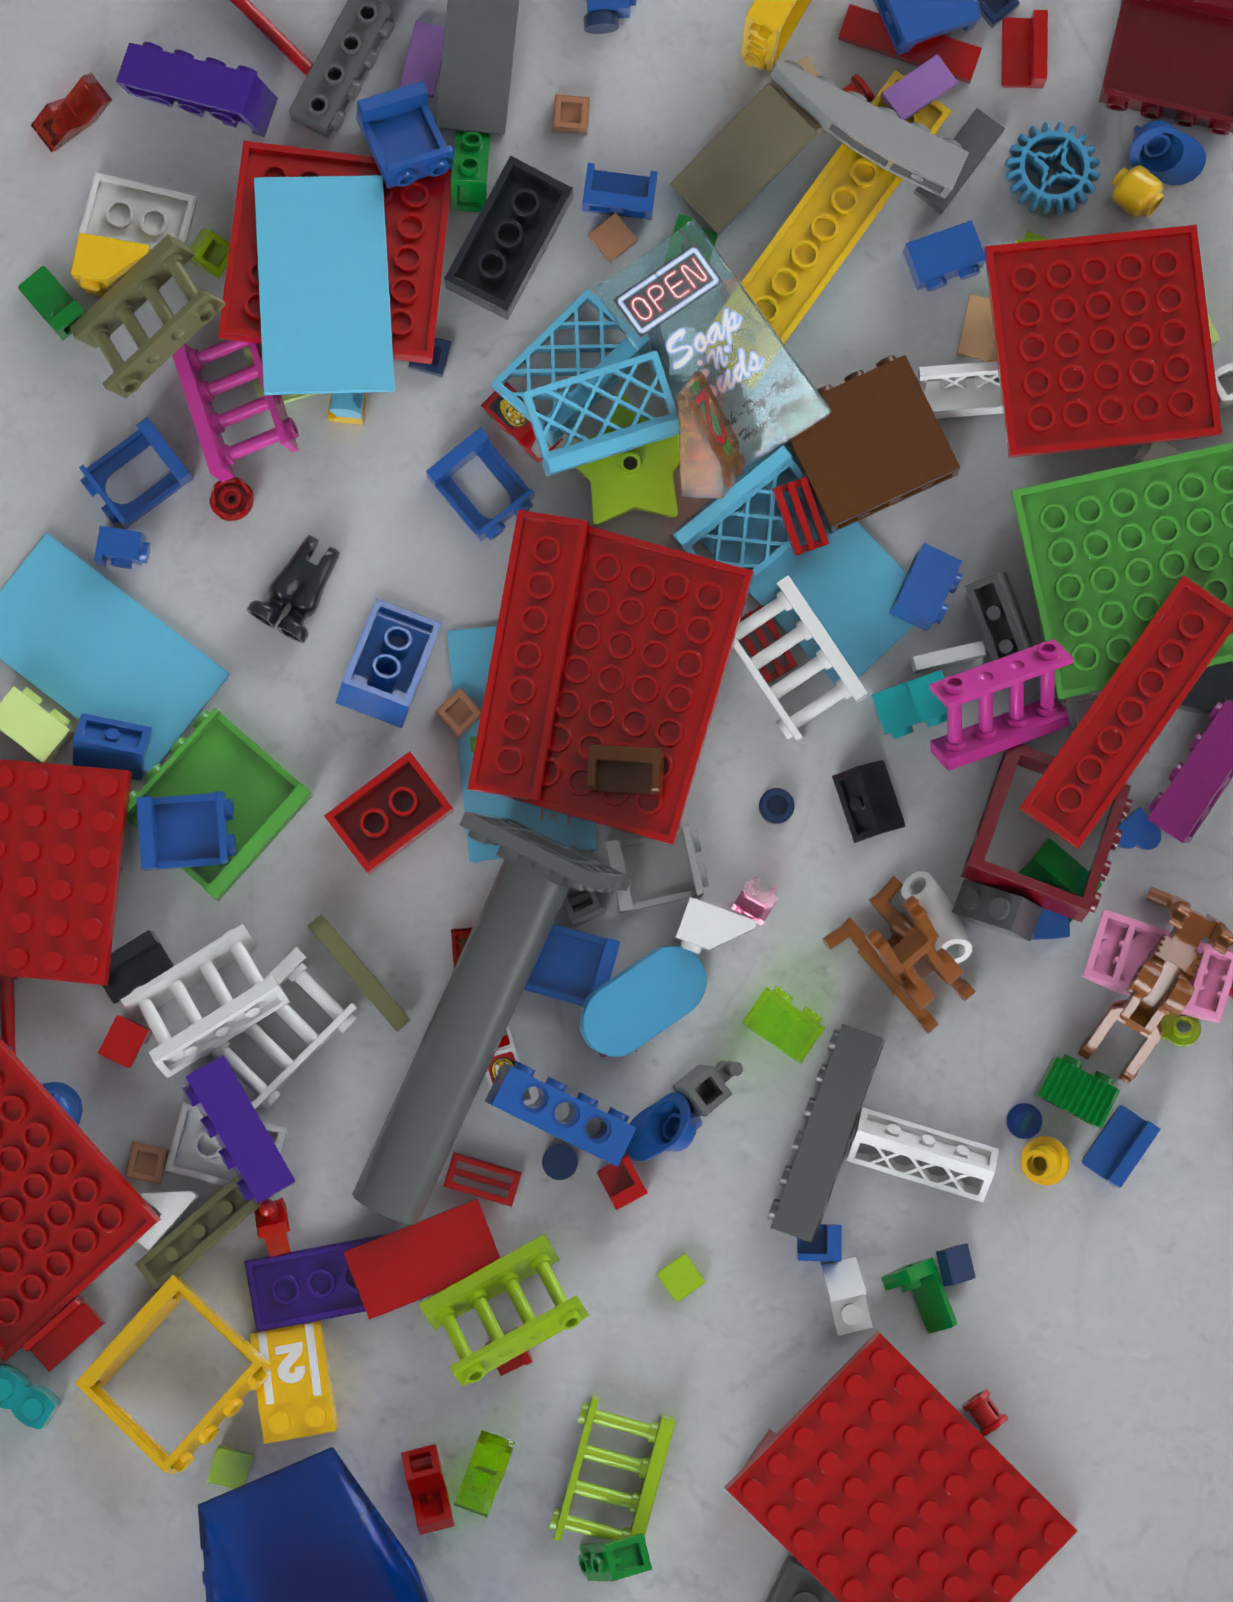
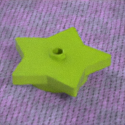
(644, 488)

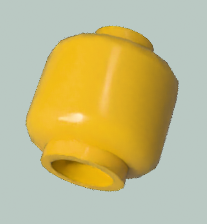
(1137, 191)

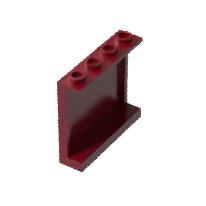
(1173, 62)

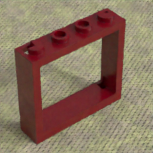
(1039, 893)

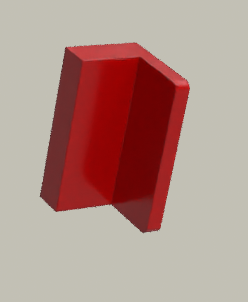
(1025, 51)
(64, 1333)

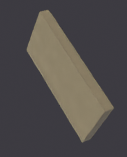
(743, 158)

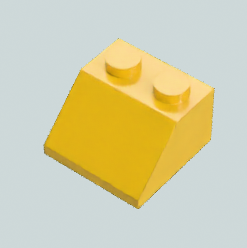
(103, 261)

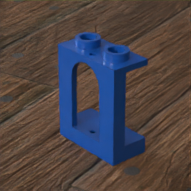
(480, 445)
(99, 472)

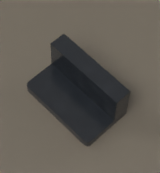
(868, 800)
(136, 965)

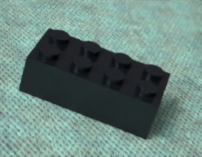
(509, 237)

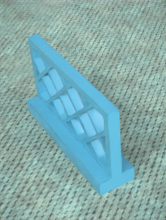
(566, 415)
(611, 443)
(745, 488)

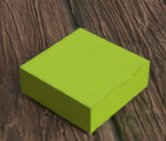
(680, 1277)

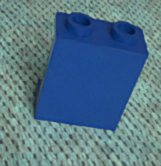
(920, 20)
(403, 135)
(185, 831)
(572, 965)

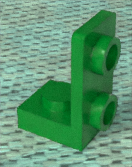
(470, 171)
(51, 301)
(928, 1293)
(614, 1559)

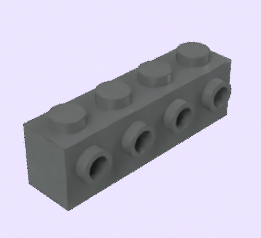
(341, 64)

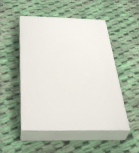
(136, 211)
(197, 1154)

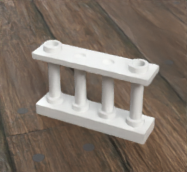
(827, 657)
(290, 968)
(217, 1027)

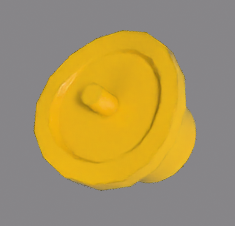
(1045, 1161)

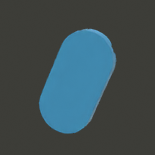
(642, 1000)

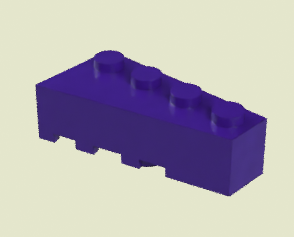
(197, 85)
(238, 1131)

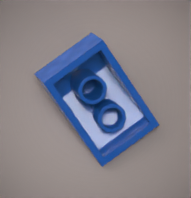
(388, 663)

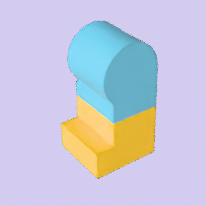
(347, 408)

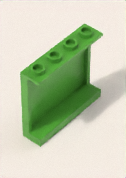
(227, 760)

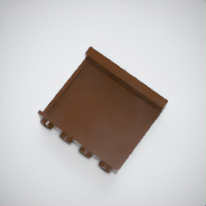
(873, 444)

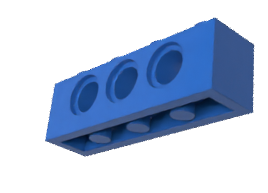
(606, 1144)

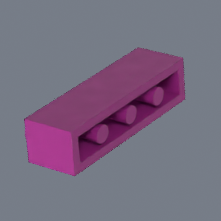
(1199, 780)

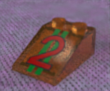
(706, 443)

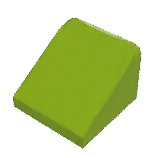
(210, 252)
(230, 1467)

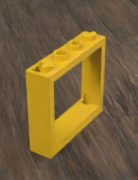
(768, 30)
(130, 1340)

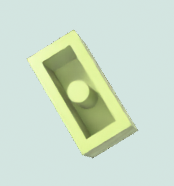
(32, 726)

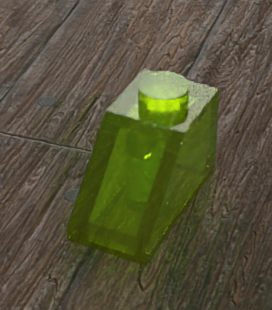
(484, 1473)

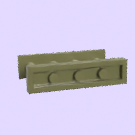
(128, 296)

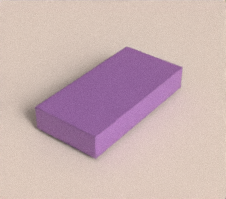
(424, 57)
(919, 88)

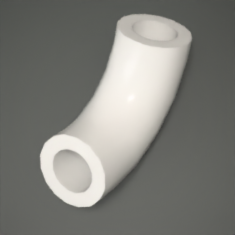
(949, 926)

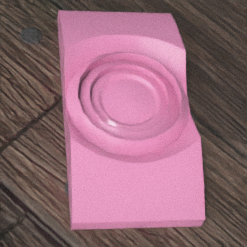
(1124, 944)

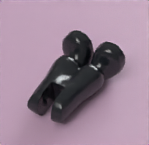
(297, 584)

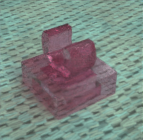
(755, 902)

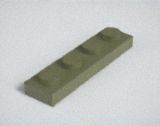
(196, 1235)

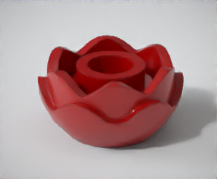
(220, 497)

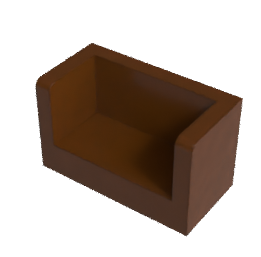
(625, 769)

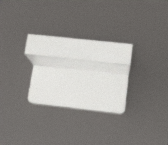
(950, 660)

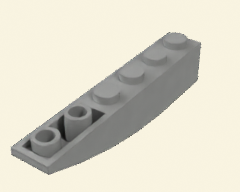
(873, 131)

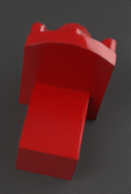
(273, 1225)

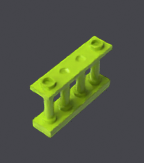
(490, 1281)
(647, 1468)

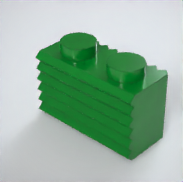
(1078, 1091)

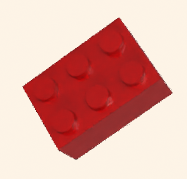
(389, 813)

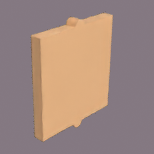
(977, 332)

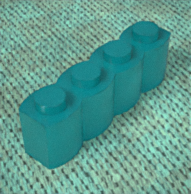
(29, 1402)

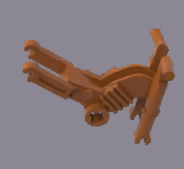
(906, 955)
(1161, 979)

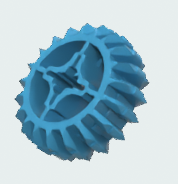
(1064, 173)

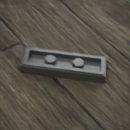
(977, 138)

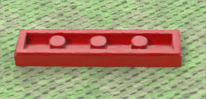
(867, 31)

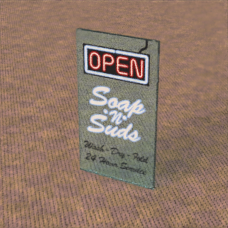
(704, 321)

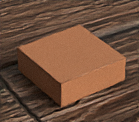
(571, 114)
(612, 238)
(459, 712)
(146, 1163)

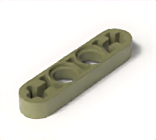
(359, 973)

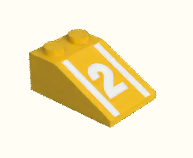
(298, 1391)

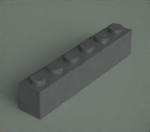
(827, 1133)

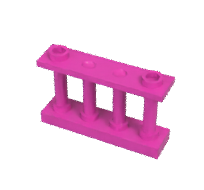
(211, 425)
(1010, 728)

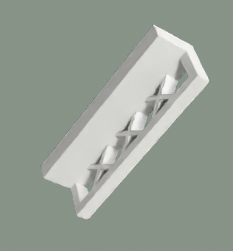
(960, 396)
(926, 1149)

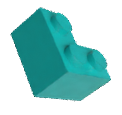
(908, 705)

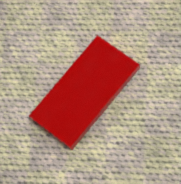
(421, 1258)

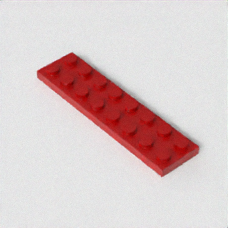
(528, 655)
(1130, 713)

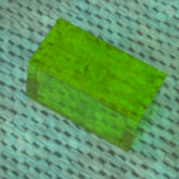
(783, 1024)

